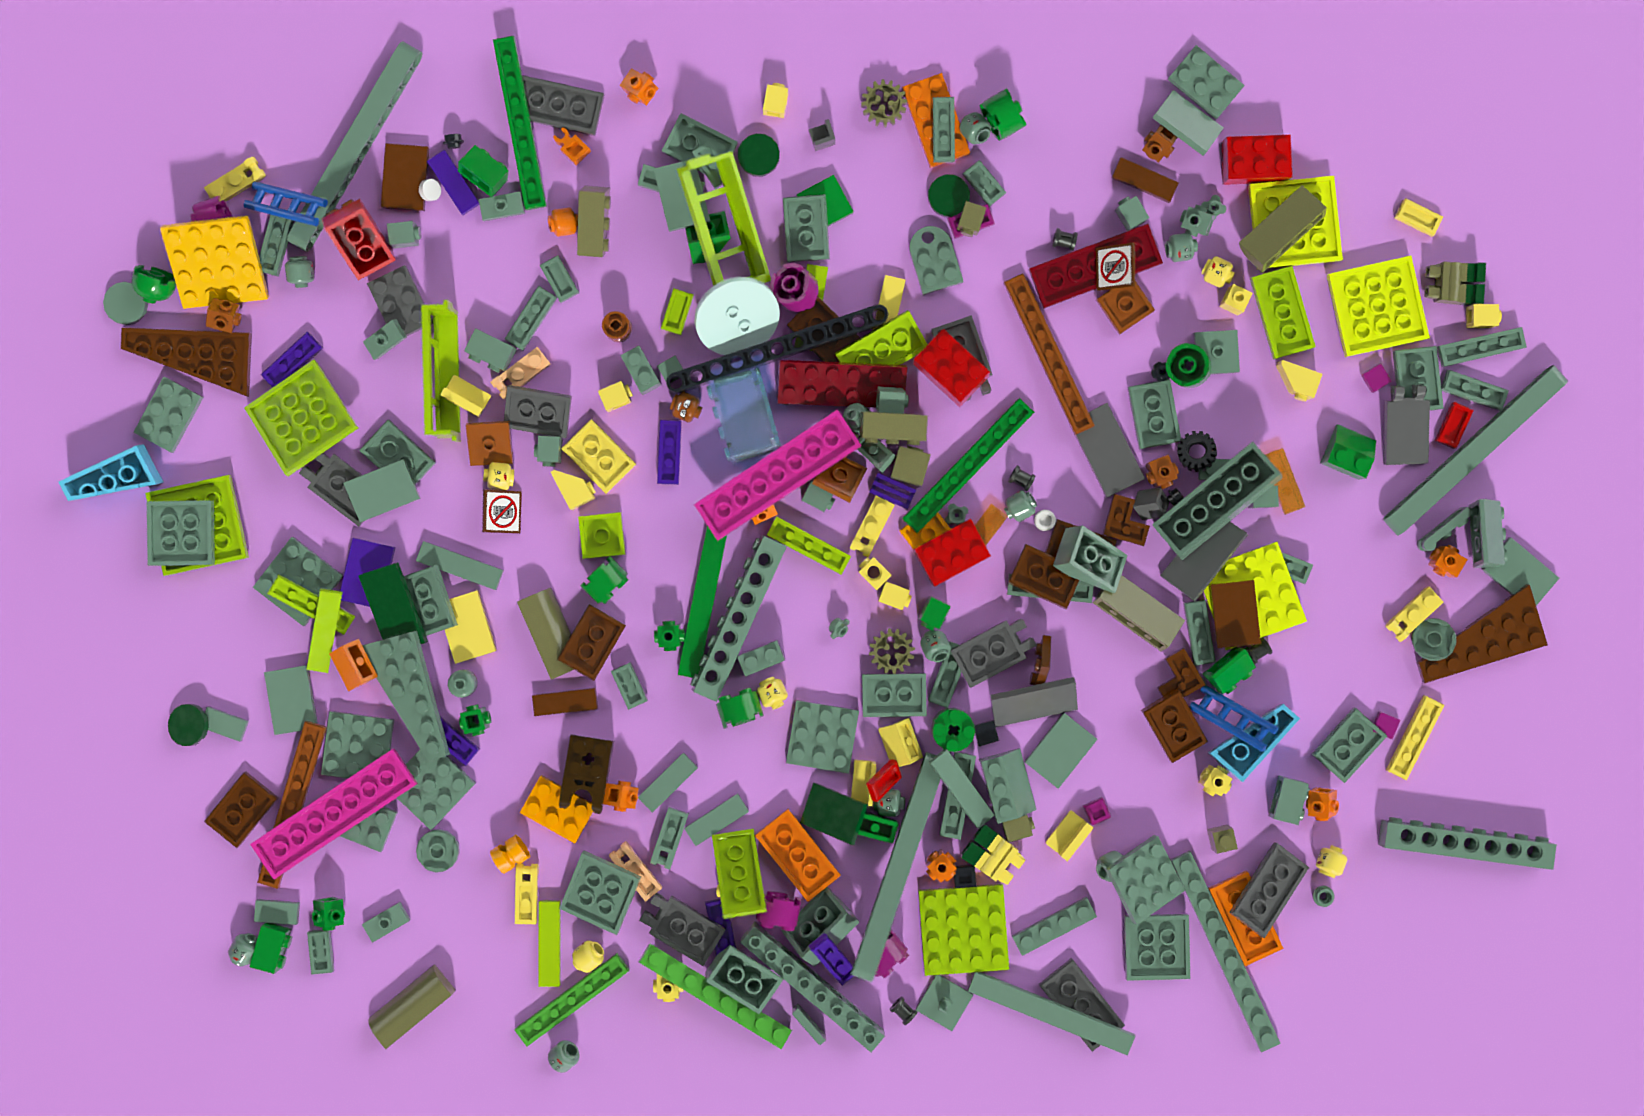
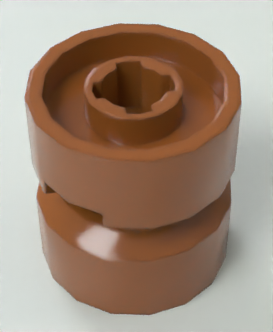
(617, 326)

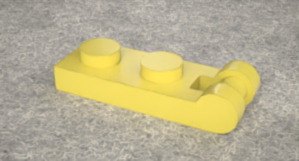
(235, 180)
(872, 525)
(1414, 613)
(526, 894)

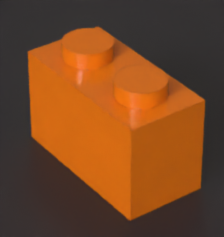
(353, 665)

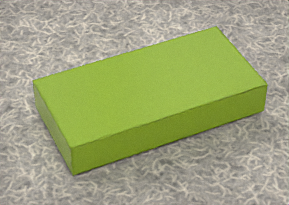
(677, 311)

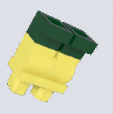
(995, 861)

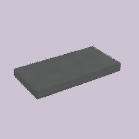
(563, 105)
(1109, 452)
(1203, 564)
(1034, 702)
(1269, 890)
(1074, 990)

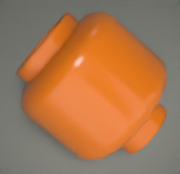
(563, 222)

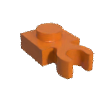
(572, 147)

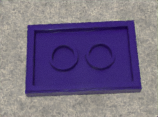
(362, 558)

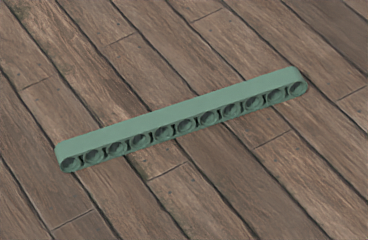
(358, 140)
(1475, 450)
(896, 871)

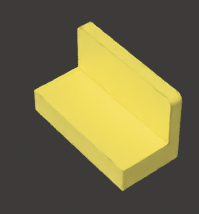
(466, 396)
(901, 742)
(862, 773)
(1069, 835)

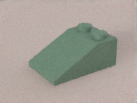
(1090, 558)

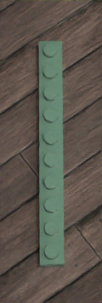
(1225, 951)

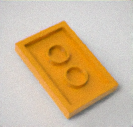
(544, 809)

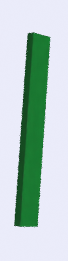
(519, 122)
(968, 465)
(702, 604)

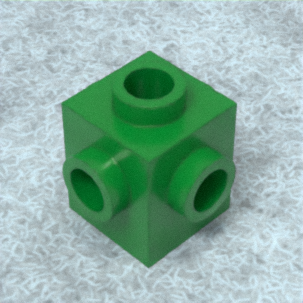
(676, 631)
(467, 721)
(328, 913)

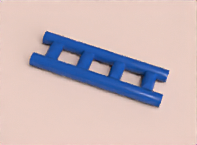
(290, 214)
(1237, 730)

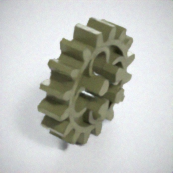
(873, 99)
(899, 640)

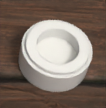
(430, 190)
(1044, 520)

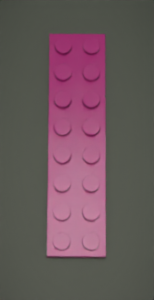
(777, 475)
(334, 813)

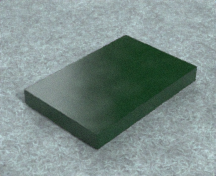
(833, 813)

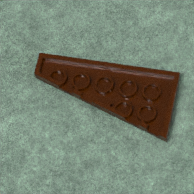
(208, 355)
(1497, 635)

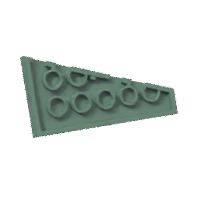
(406, 682)

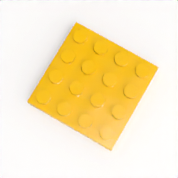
(215, 261)

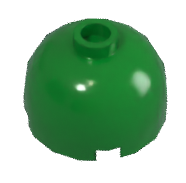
(153, 284)

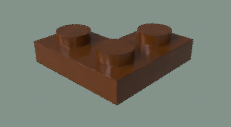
(1119, 524)
(1042, 663)
(1186, 675)

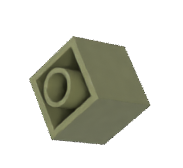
(910, 465)

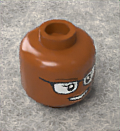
(686, 407)

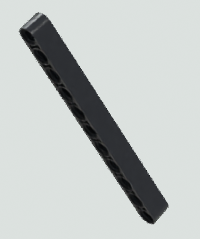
(785, 341)

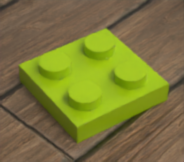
(601, 535)

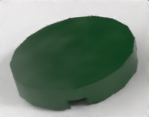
(758, 155)
(948, 195)
(188, 725)

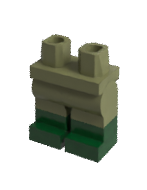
(1456, 283)

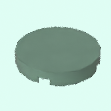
(124, 304)
(1434, 639)
(438, 850)

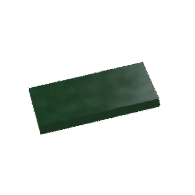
(391, 602)

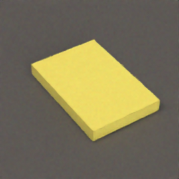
(598, 456)
(472, 634)

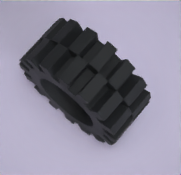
(1193, 439)

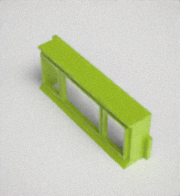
(740, 211)
(446, 366)

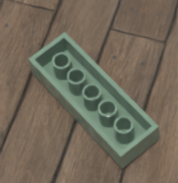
(1217, 500)

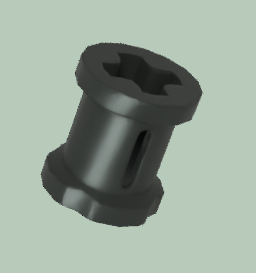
(1065, 239)
(1021, 478)
(1259, 650)
(903, 1010)

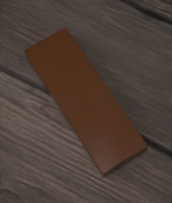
(1145, 180)
(565, 702)

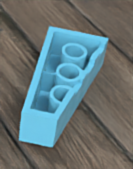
(118, 473)
(1243, 758)

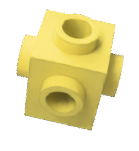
(1208, 778)
(665, 992)

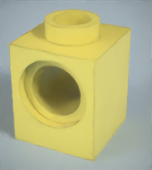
(775, 100)
(1235, 299)
(1483, 316)
(615, 396)
(883, 575)
(895, 596)

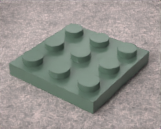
(180, 533)
(301, 567)
(822, 736)
(354, 742)
(438, 788)
(1145, 879)
(600, 892)
(1157, 948)

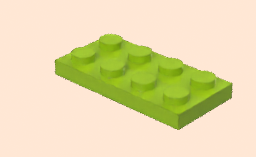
(1282, 312)
(888, 344)
(738, 873)

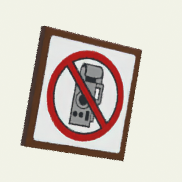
(1115, 266)
(501, 511)

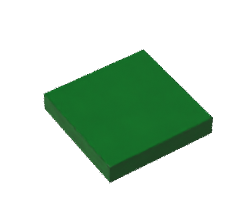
(836, 201)

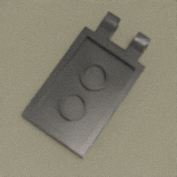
(966, 334)
(1406, 427)
(329, 484)
(991, 652)
(683, 928)

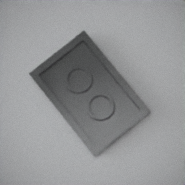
(399, 299)
(537, 411)

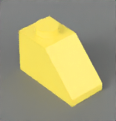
(1299, 380)
(574, 489)

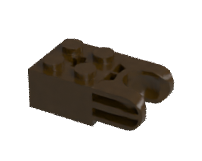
(586, 777)

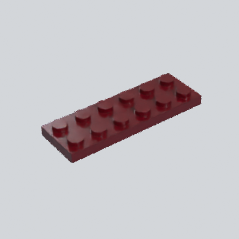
(1076, 271)
(836, 382)

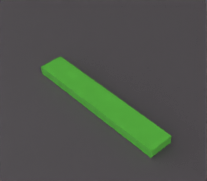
(572, 999)

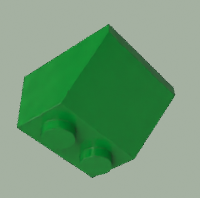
(1350, 453)
(1230, 670)

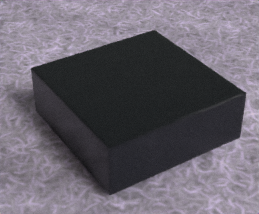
(986, 733)
(965, 876)

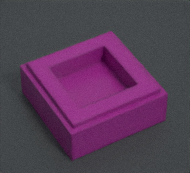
(1376, 378)
(1386, 724)
(1096, 811)

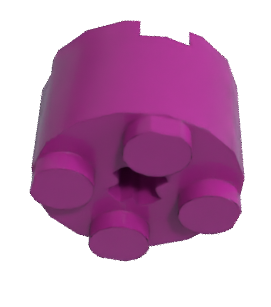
(210, 210)
(794, 287)
(780, 911)
(893, 952)

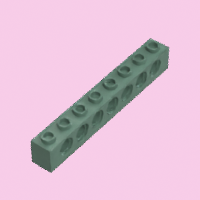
(713, 688)
(1541, 857)
(813, 987)

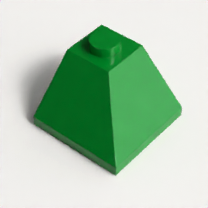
(718, 232)

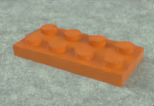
(920, 104)
(797, 855)
(1247, 942)

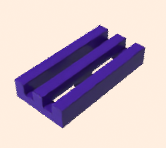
(876, 483)

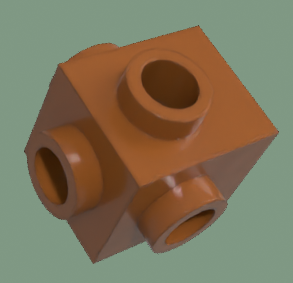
(1159, 143)
(223, 315)
(1161, 465)

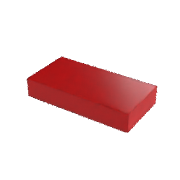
(1454, 425)
(884, 780)

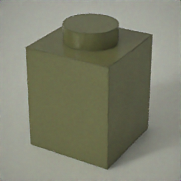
(971, 219)
(1018, 828)
(1222, 839)

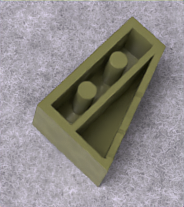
(593, 221)
(893, 427)

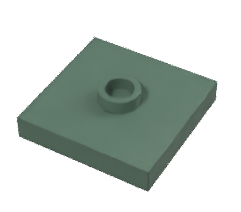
(1221, 349)

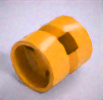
(507, 855)

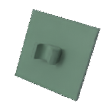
(944, 1002)

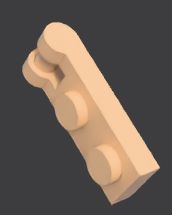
(522, 371)
(648, 884)

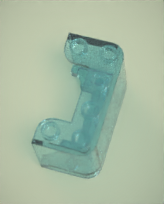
(744, 416)

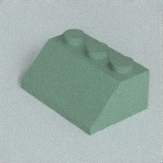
(1487, 534)
(1007, 785)
(821, 915)
(743, 978)

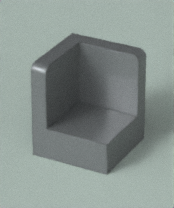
(822, 136)
(1151, 503)

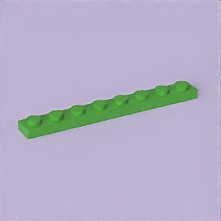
(696, 985)

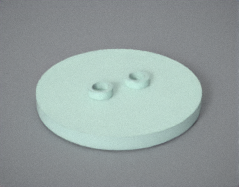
(736, 315)

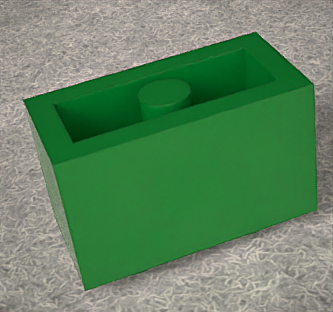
(483, 170)
(933, 613)
(878, 827)
(271, 947)

